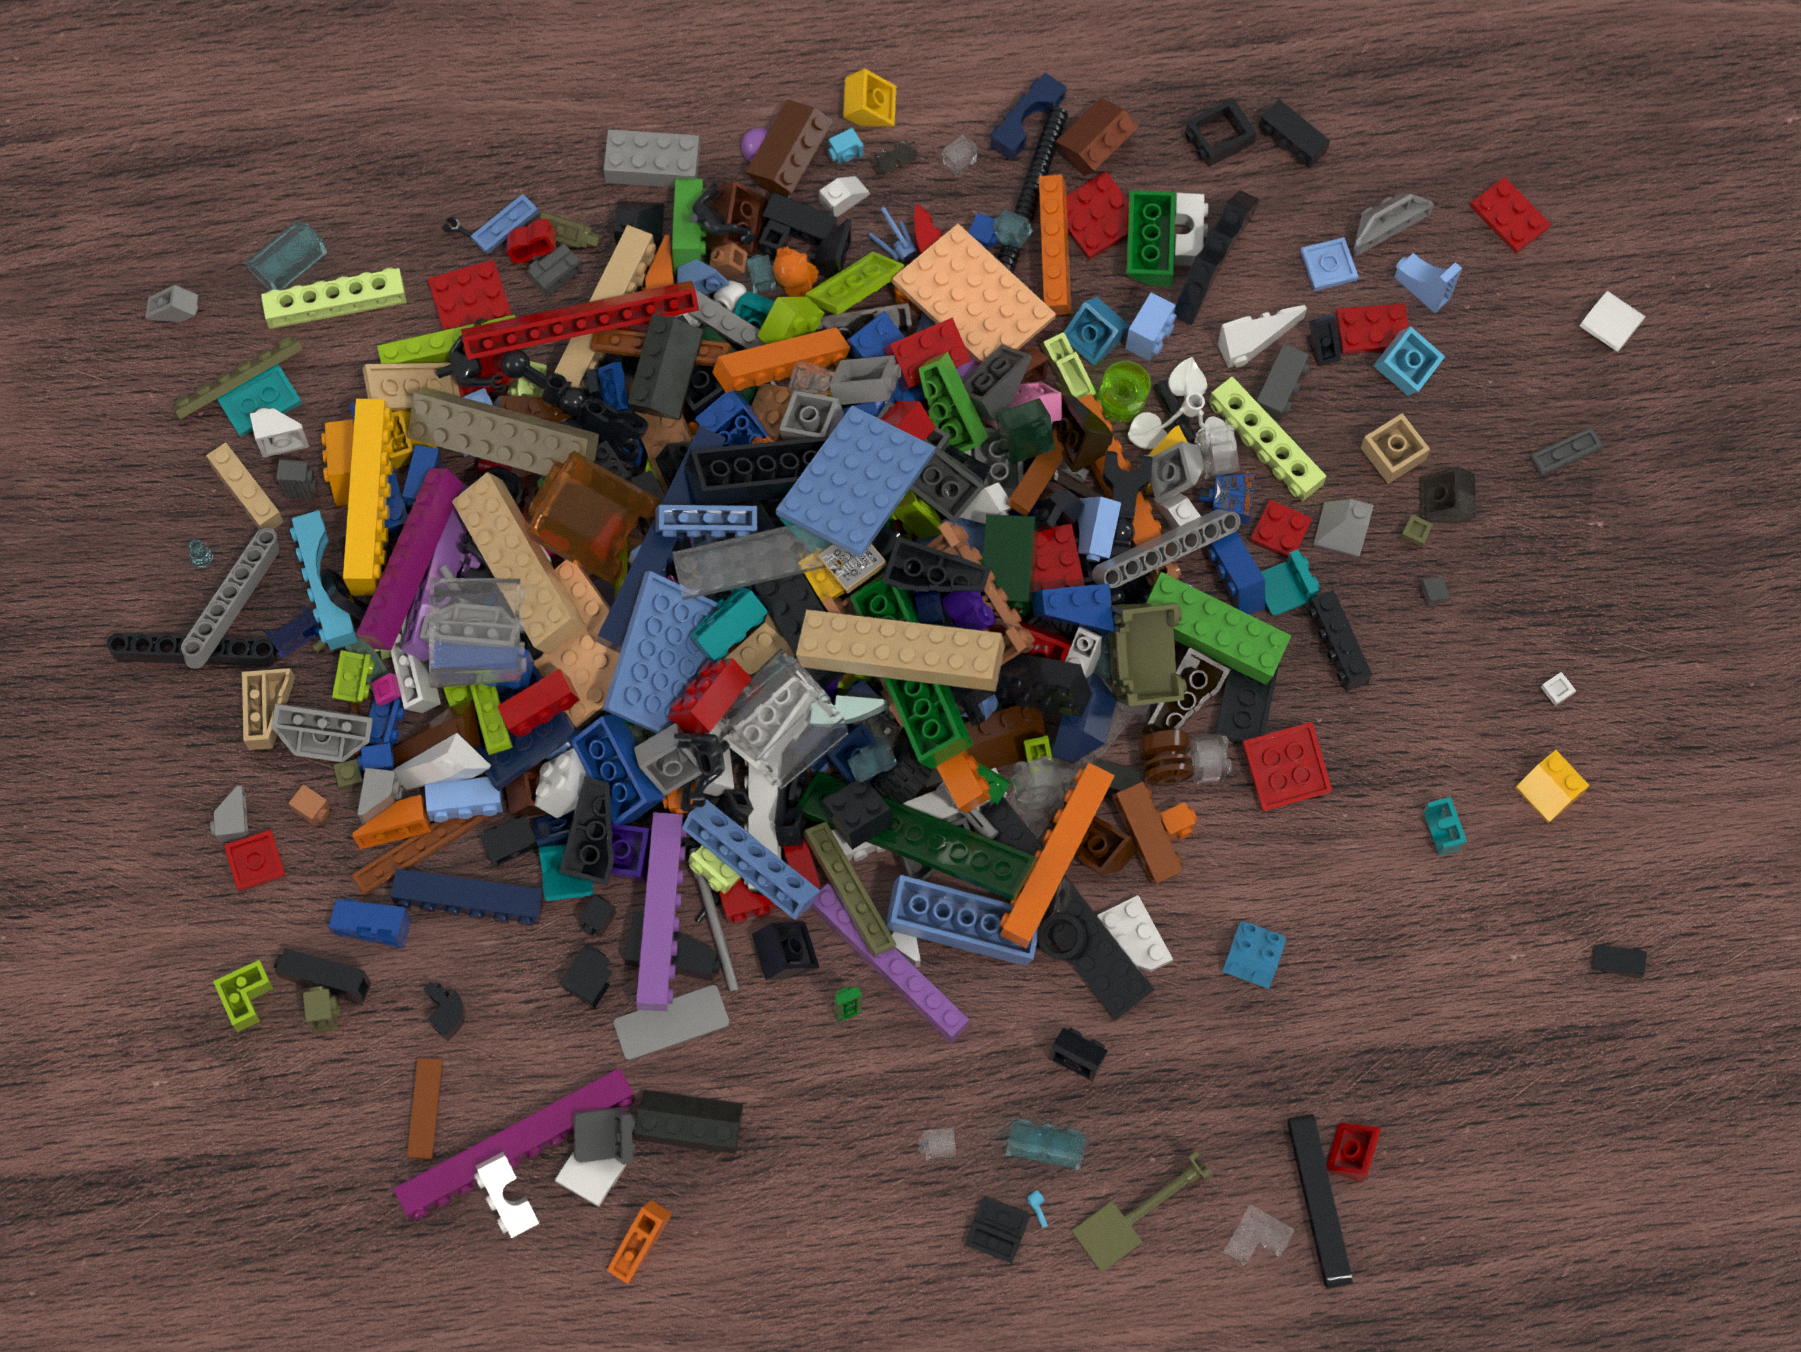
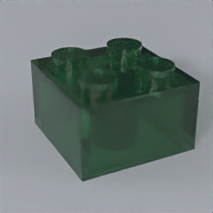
(1025, 431)

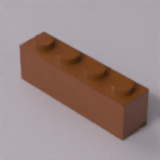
(1147, 832)

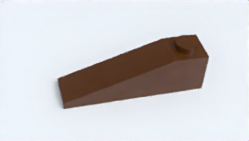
(456, 719)
(1103, 847)

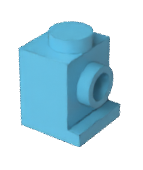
(844, 146)

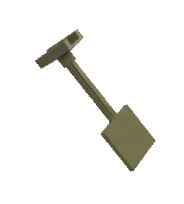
(1110, 1235)

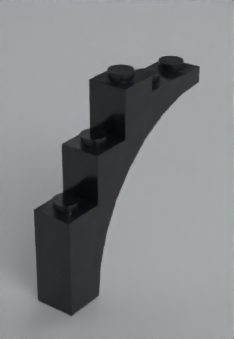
(1210, 259)

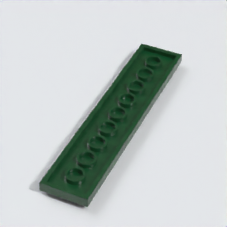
(935, 843)

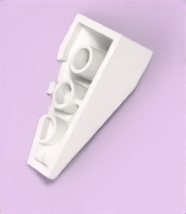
(1246, 338)
(444, 762)

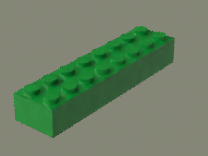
(924, 708)

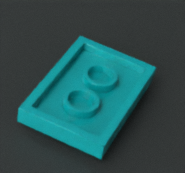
(265, 390)

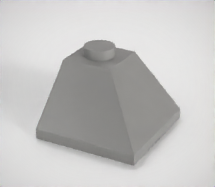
(1175, 470)
(1343, 526)

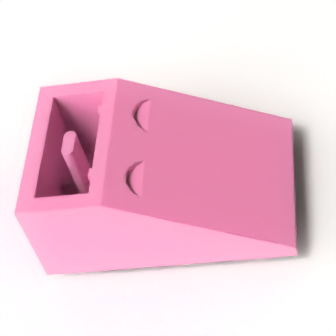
(1030, 391)

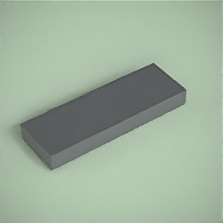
(1566, 452)

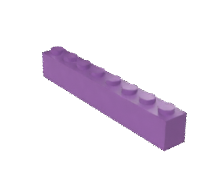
(444, 554)
(660, 913)
(894, 969)

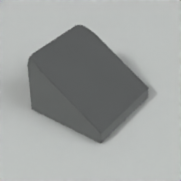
(1434, 590)

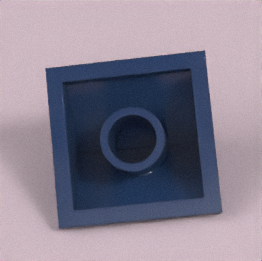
(848, 747)
(552, 830)

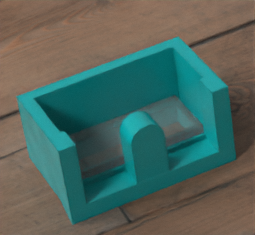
(1444, 826)

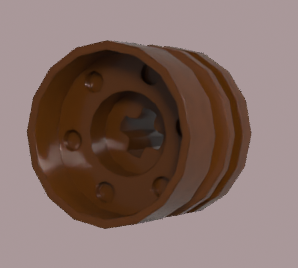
(1166, 757)

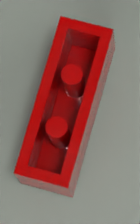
(538, 703)

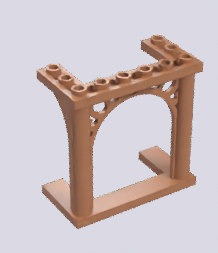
(954, 542)

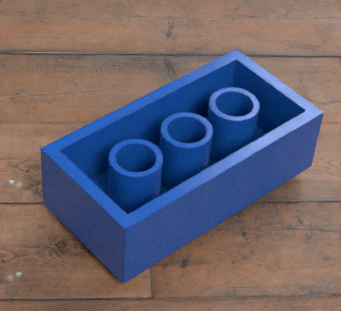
(870, 342)
(610, 756)

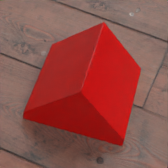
(910, 418)
(1353, 1151)

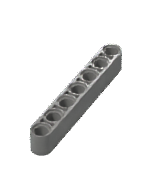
(1156, 548)
(229, 607)

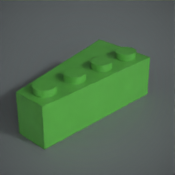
(687, 236)
(950, 403)

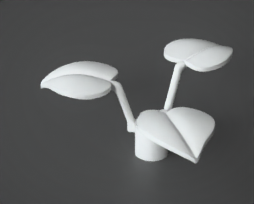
(1184, 381)

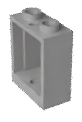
(865, 379)

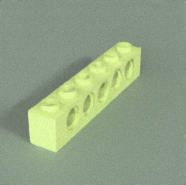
(325, 307)
(1233, 393)

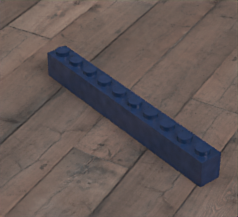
(654, 550)

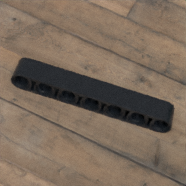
(158, 642)
(1319, 1201)

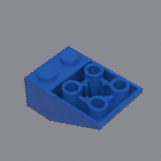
(732, 419)

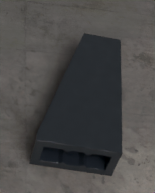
(692, 957)
(310, 971)

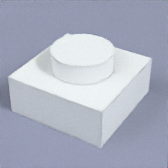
(1558, 689)

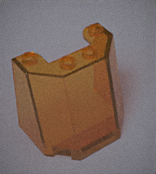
(588, 514)

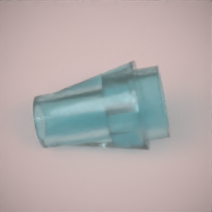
(199, 554)

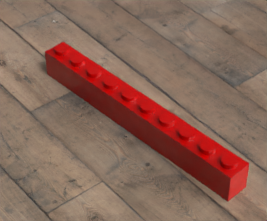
(579, 320)

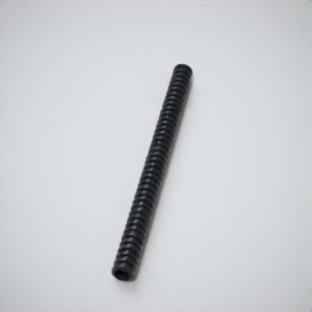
(1039, 167)

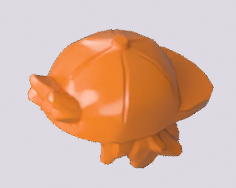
(794, 272)

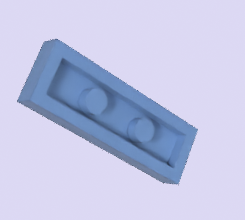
(511, 217)

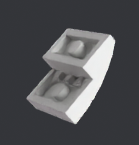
(1612, 321)
(590, 1179)

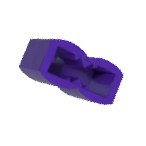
(968, 610)

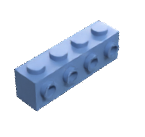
(705, 519)

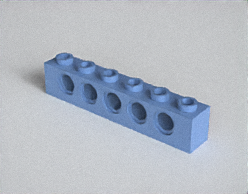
(751, 859)

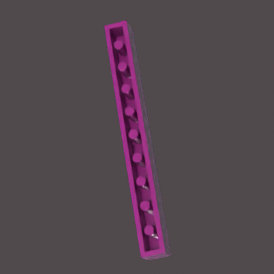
(517, 1142)

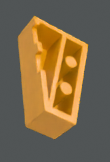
(338, 457)

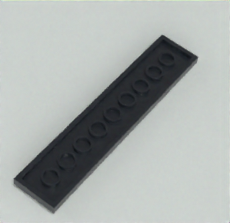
(1103, 960)

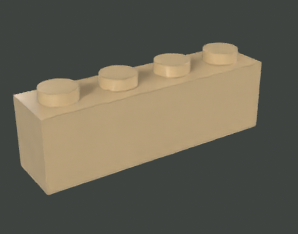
(244, 488)

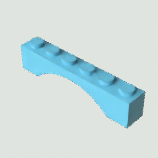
(313, 540)

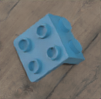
(1254, 954)

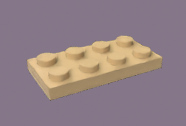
(399, 382)

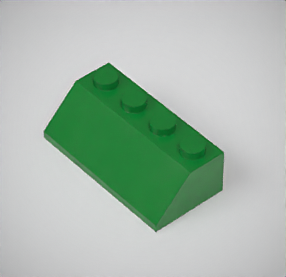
(1151, 237)

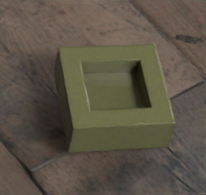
(1417, 530)
(348, 774)

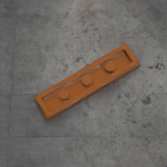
(425, 1109)

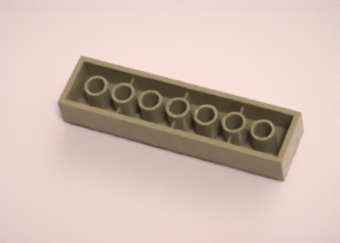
(495, 432)

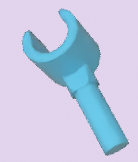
(1034, 1201)

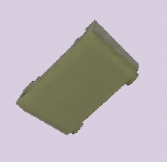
(1145, 654)

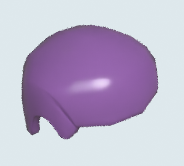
(752, 141)

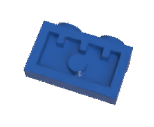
(613, 386)
(386, 722)

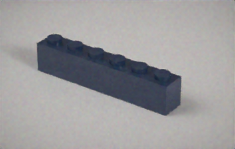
(467, 896)

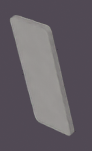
(685, 1020)

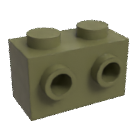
(321, 1010)

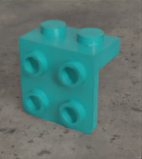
(1289, 584)
(558, 886)

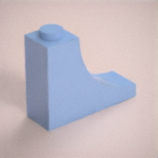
(1426, 282)
(1097, 527)

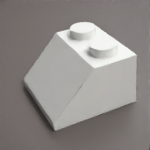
(277, 432)

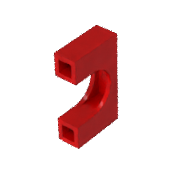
(742, 903)

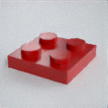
(1280, 529)
(254, 860)

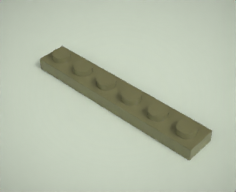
(243, 373)
(849, 889)

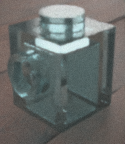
(1012, 228)
(760, 273)

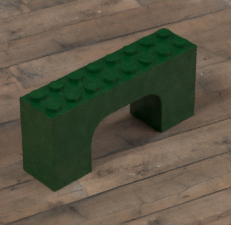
(1010, 554)

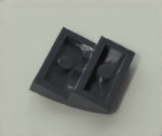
(997, 1229)

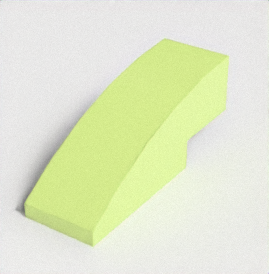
(1067, 366)

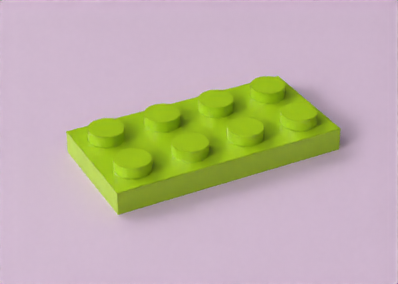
(854, 283)

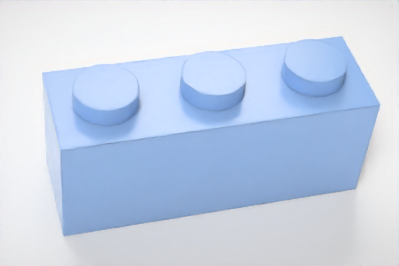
(462, 799)

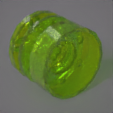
(1124, 390)

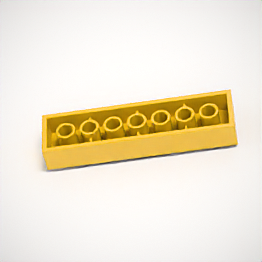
(368, 496)

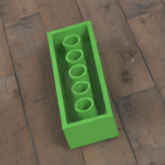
(1222, 630)

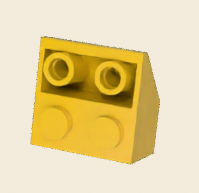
(403, 446)

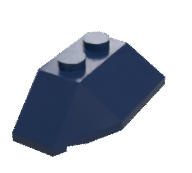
(1085, 734)

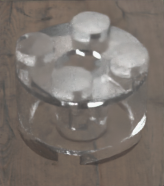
(1209, 758)
(1036, 784)

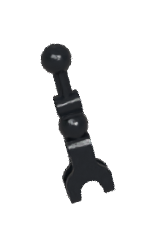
(592, 413)
(1124, 489)

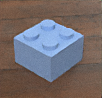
(1150, 327)

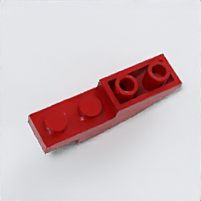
(924, 231)

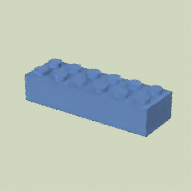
(954, 919)

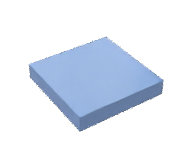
(1329, 264)

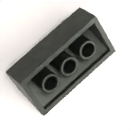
(665, 367)
(688, 1121)

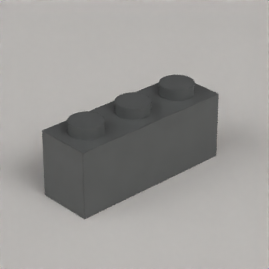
(1283, 381)

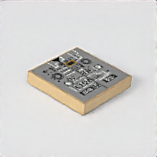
(850, 569)

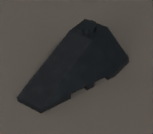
(928, 569)
(589, 841)

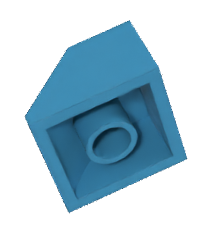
(1095, 330)

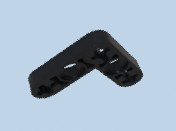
(341, 596)

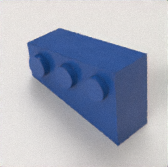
(1239, 573)
(1076, 606)
(370, 922)

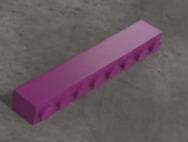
(409, 559)

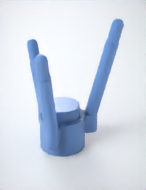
(904, 247)

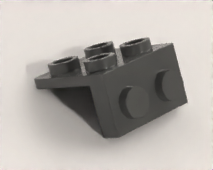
(604, 1135)

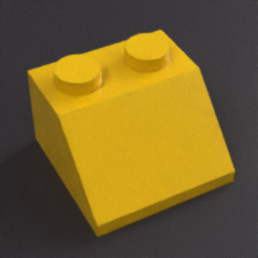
(869, 100)
(1552, 786)

